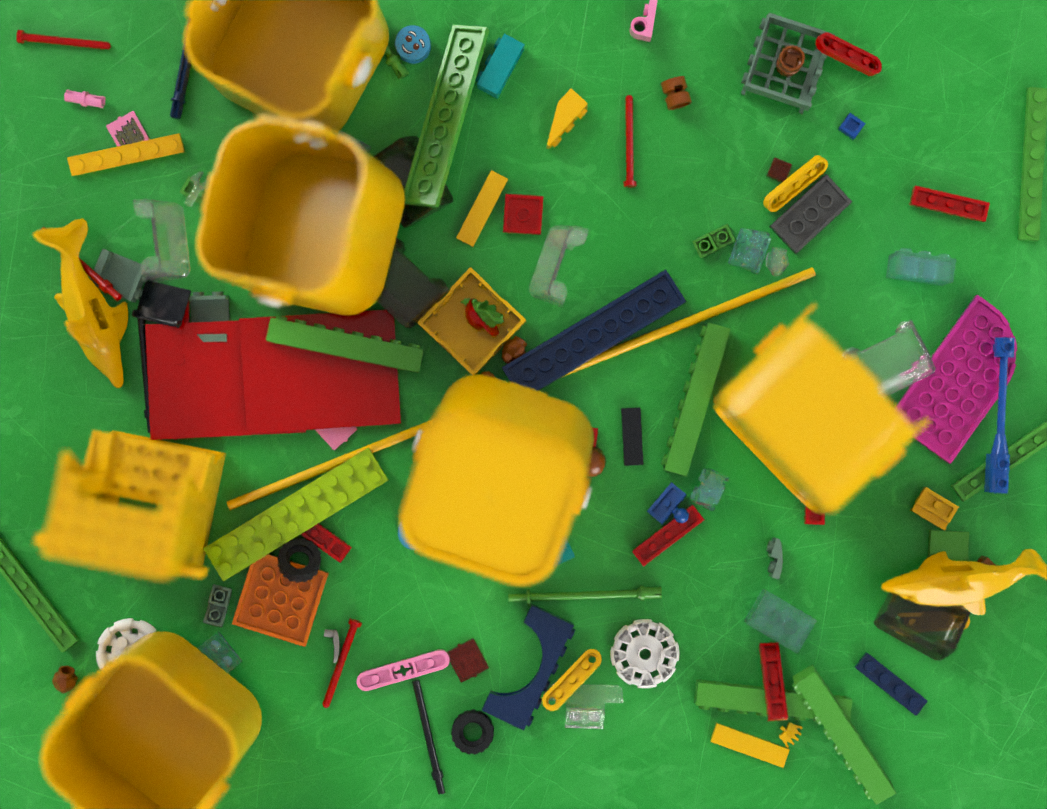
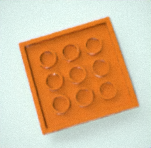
(277, 605)

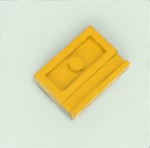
(934, 508)

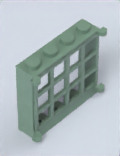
(813, 73)

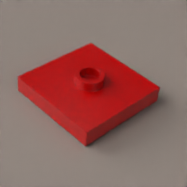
(523, 214)

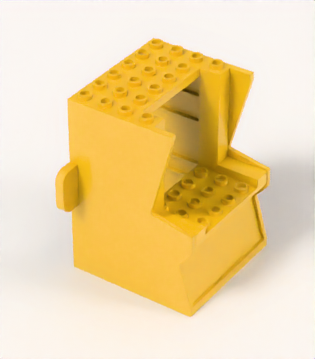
(98, 532)

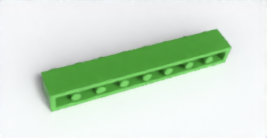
(344, 345)
(696, 399)
(752, 699)
(843, 733)

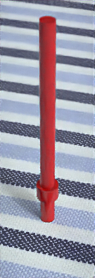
(104, 285)

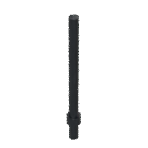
(142, 338)
(437, 773)

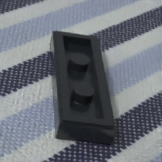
(632, 436)

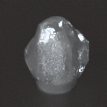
(777, 261)

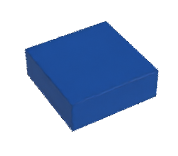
(851, 126)

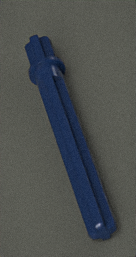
(181, 85)

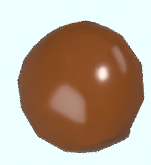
(596, 463)

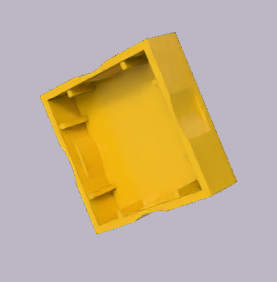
(451, 330)

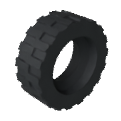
(302, 574)
(465, 745)

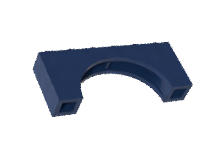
(519, 705)

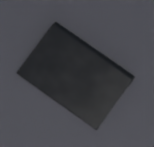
(162, 304)

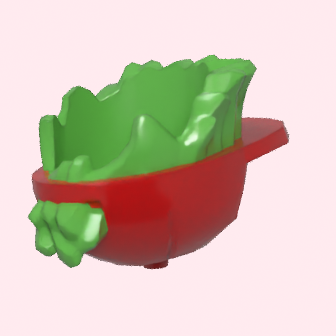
(482, 315)

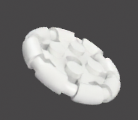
(640, 642)
(120, 644)

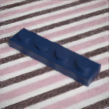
(891, 684)

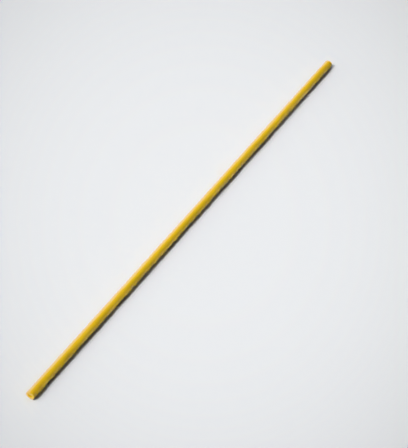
(612, 352)

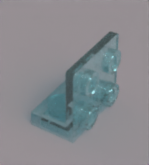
(220, 652)

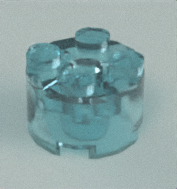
(710, 488)

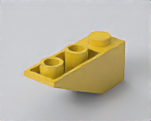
(568, 110)

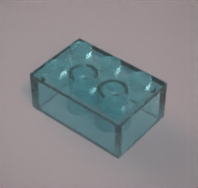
(921, 267)
(780, 621)

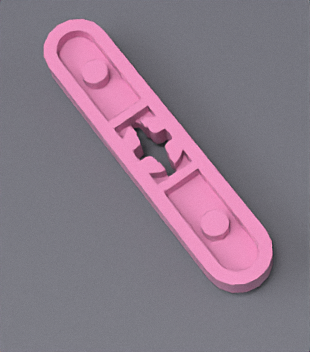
(384, 674)

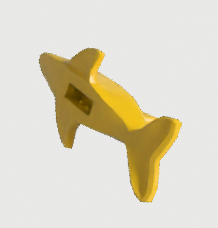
(89, 316)
(963, 583)

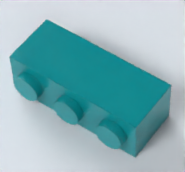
(500, 65)

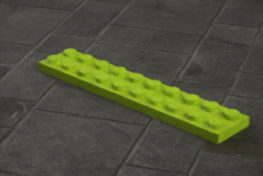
(296, 514)

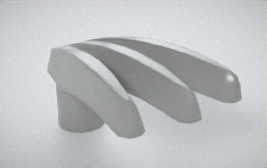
(333, 634)

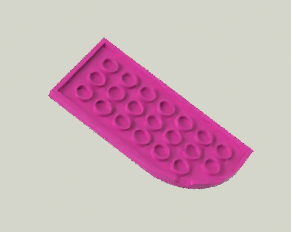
(963, 383)

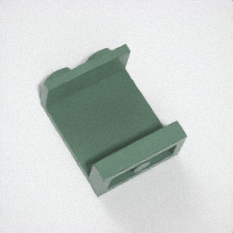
(122, 273)
(208, 310)

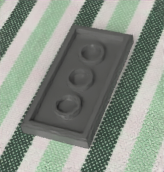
(810, 214)

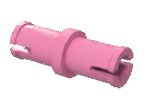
(84, 98)

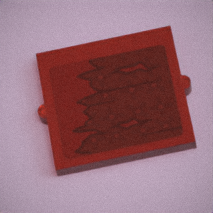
(467, 660)

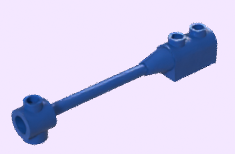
(999, 460)

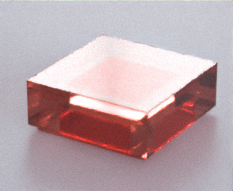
(779, 170)

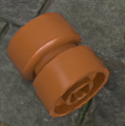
(790, 61)
(678, 99)

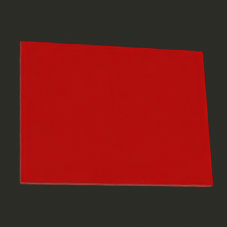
(316, 390)
(204, 392)

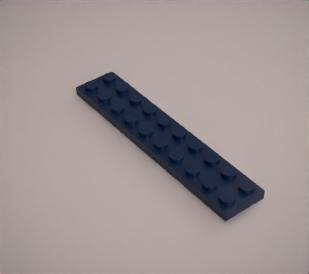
(596, 333)

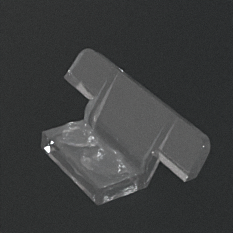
(587, 705)

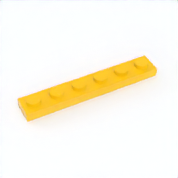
(126, 154)

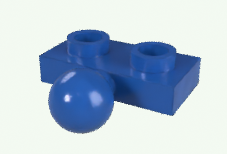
(668, 504)

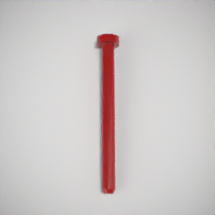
(22, 37)
(629, 183)
(354, 624)

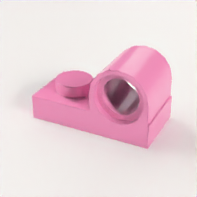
(647, 22)

